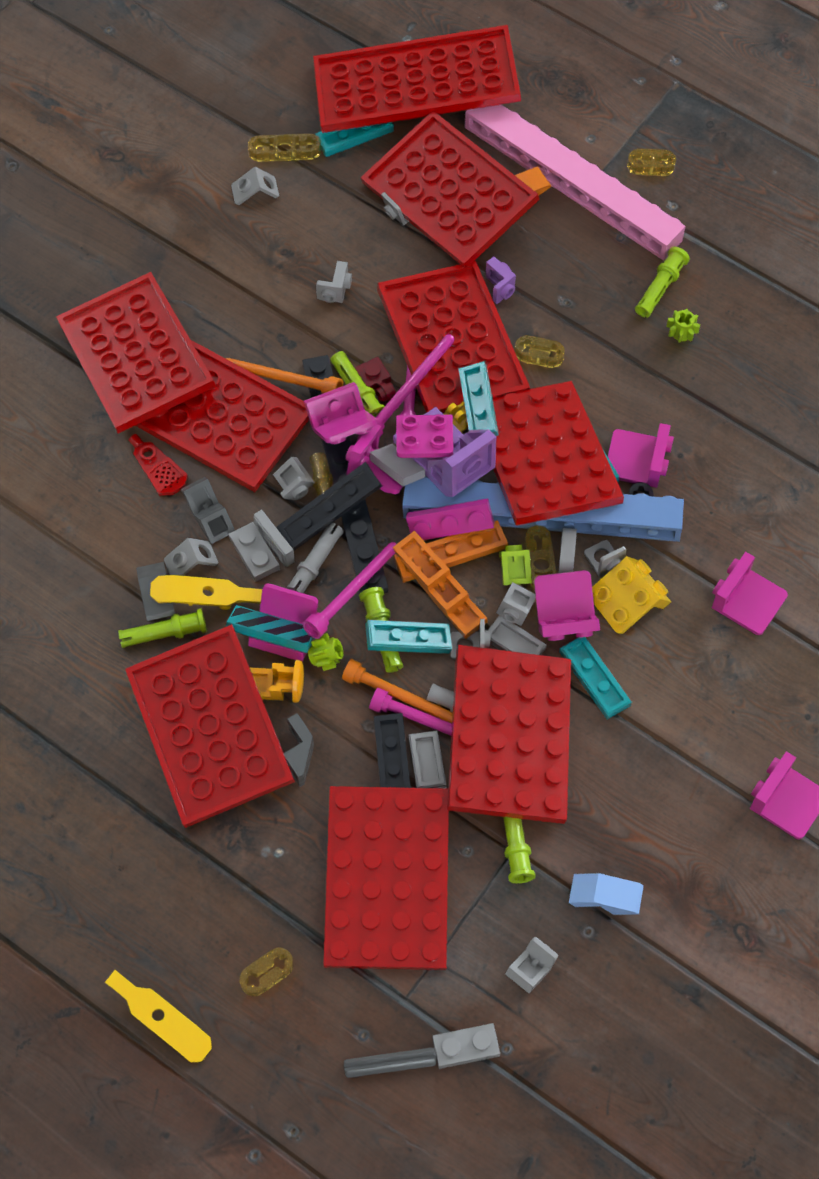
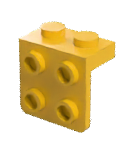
(628, 594)

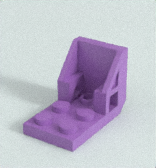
(471, 459)

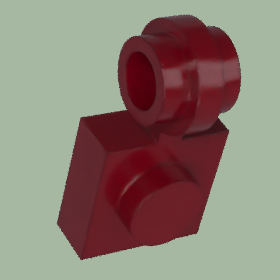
(377, 377)

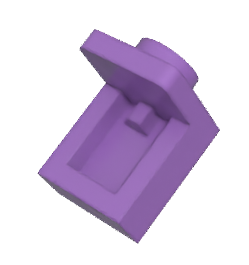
(502, 278)

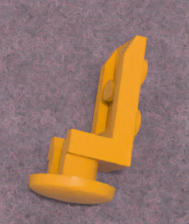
(280, 679)

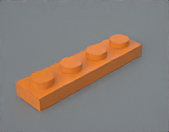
(462, 548)

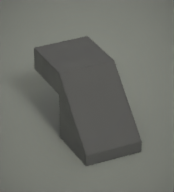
(207, 510)
(146, 575)
(300, 755)

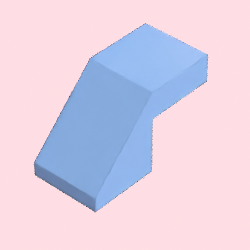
(608, 892)

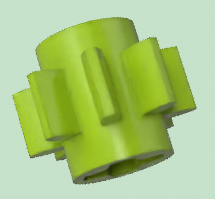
(683, 325)
(325, 652)

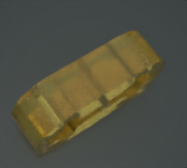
(651, 162)
(539, 351)
(271, 977)

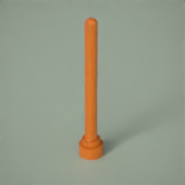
(324, 385)
(356, 673)

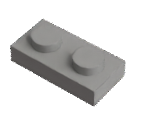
(254, 551)
(466, 1045)

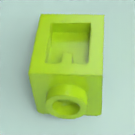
(515, 565)

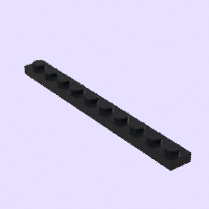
(356, 521)

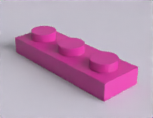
(451, 519)

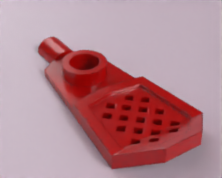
(155, 464)

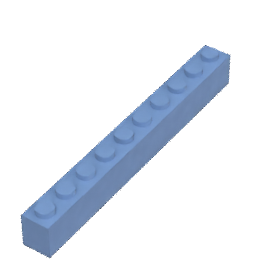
(636, 518)

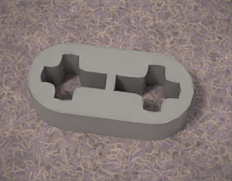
(567, 550)

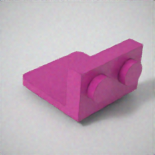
(339, 414)
(424, 436)
(360, 453)
(640, 456)
(748, 596)
(286, 605)
(565, 605)
(787, 798)

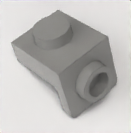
(335, 290)
(293, 479)
(516, 604)
(532, 965)

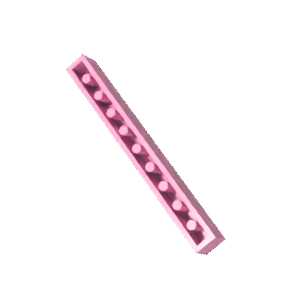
(577, 178)

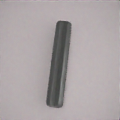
(390, 1062)

